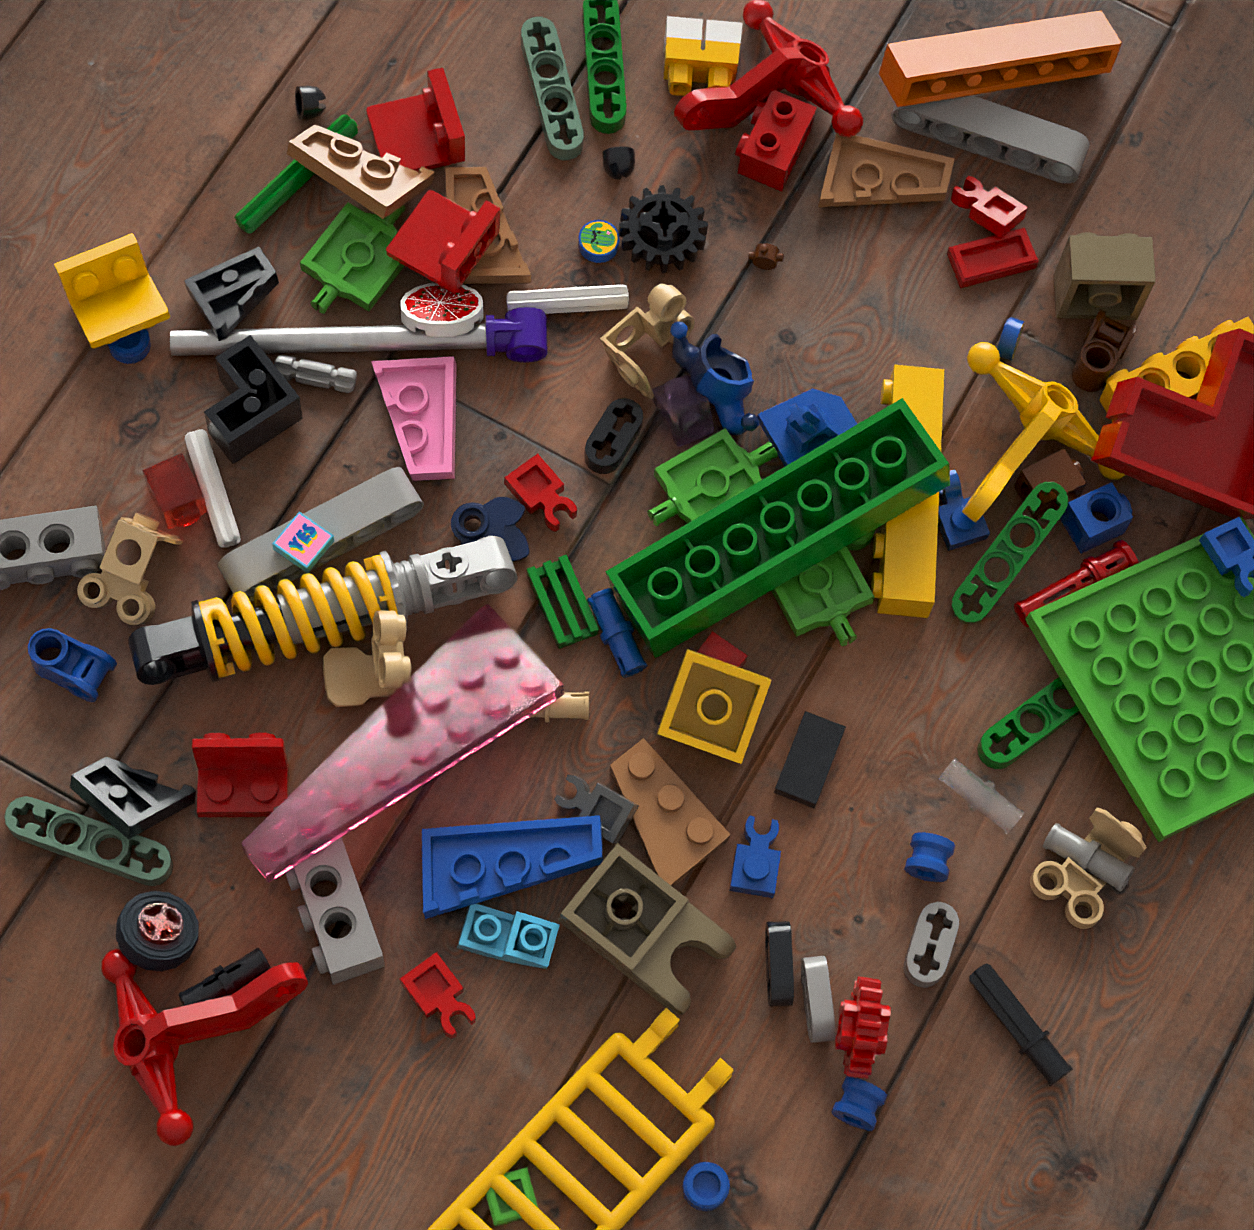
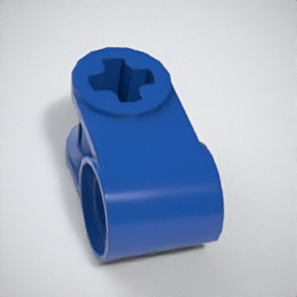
(77, 668)

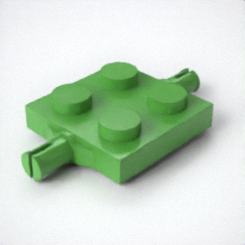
(353, 258)
(707, 476)
(825, 596)

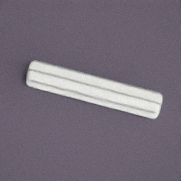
(571, 299)
(212, 488)

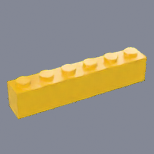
(910, 540)

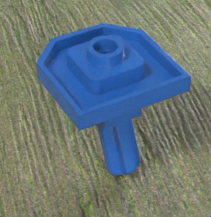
(805, 423)

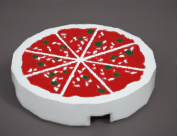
(441, 311)

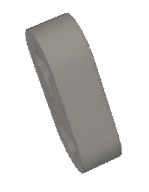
(941, 947)
(817, 999)

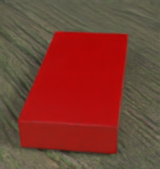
(992, 258)

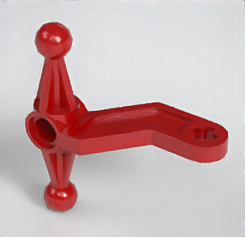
(793, 66)
(152, 1040)

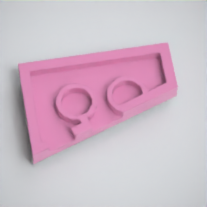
(423, 412)

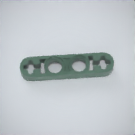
(549, 88)
(86, 846)

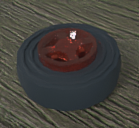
(173, 927)

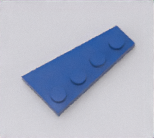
(498, 858)

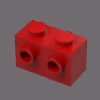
(776, 139)

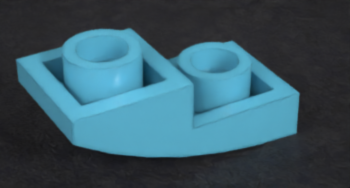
(508, 936)

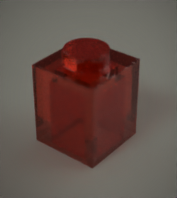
(175, 492)

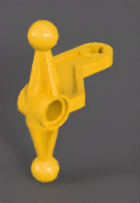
(1046, 413)

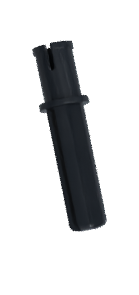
(1019, 1024)

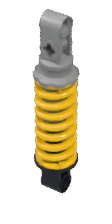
(316, 610)

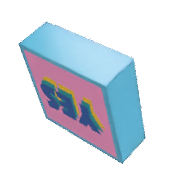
(303, 542)

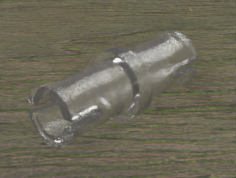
(981, 795)

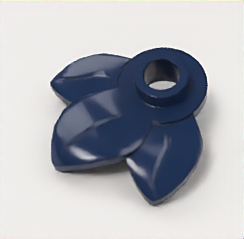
(496, 519)

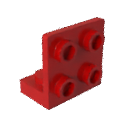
(420, 128)
(445, 239)
(240, 775)

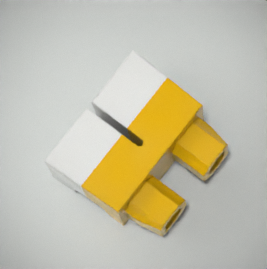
(688, 63)

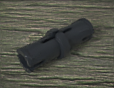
(228, 979)

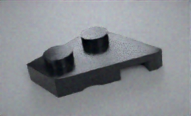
(232, 290)
(129, 796)

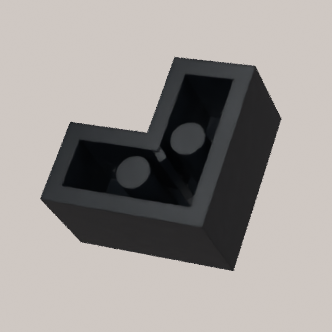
(259, 402)

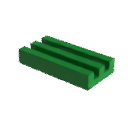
(550, 569)

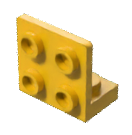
(111, 291)

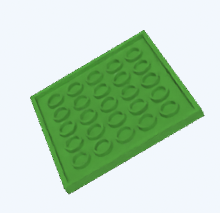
(1163, 681)

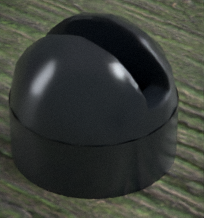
(307, 102)
(619, 161)

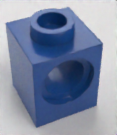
(1085, 528)

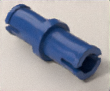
(617, 633)

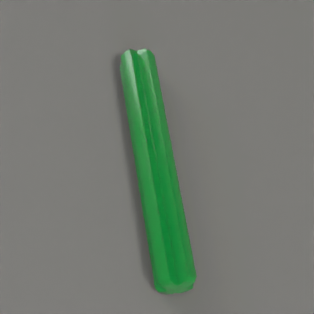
(285, 184)

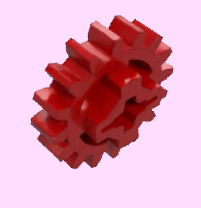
(862, 1027)

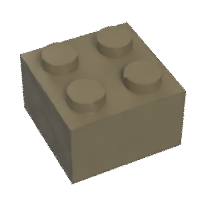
(1104, 275)

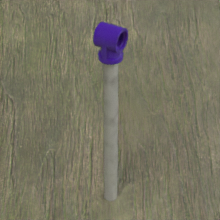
(519, 335)

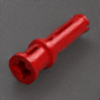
(1090, 570)

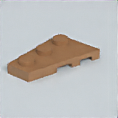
(882, 173)
(366, 178)
(502, 259)
(670, 819)

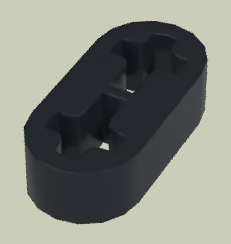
(620, 440)
(779, 963)

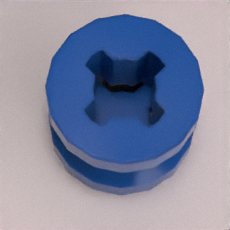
(929, 857)
(859, 1103)

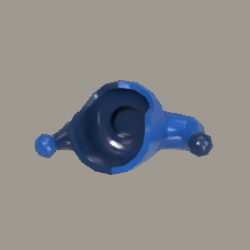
(717, 375)

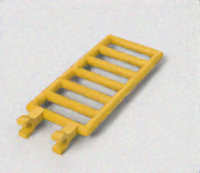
(557, 1110)

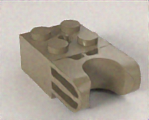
(659, 926)

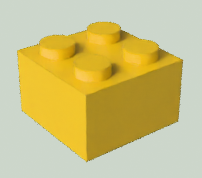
(714, 706)

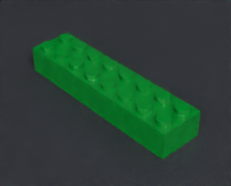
(779, 527)

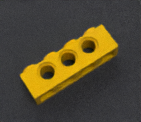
(1189, 357)

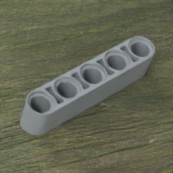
(999, 135)
(350, 517)

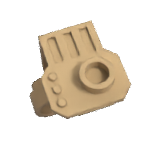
(665, 308)
(124, 581)
(356, 677)
(1078, 886)

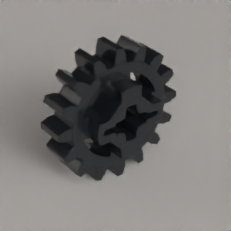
(644, 235)

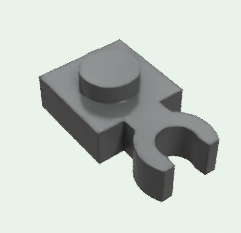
(612, 807)

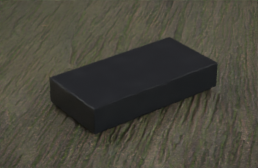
(809, 759)

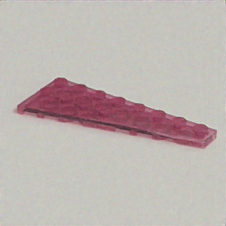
(450, 708)

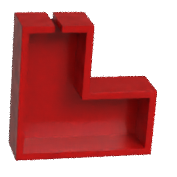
(1187, 444)

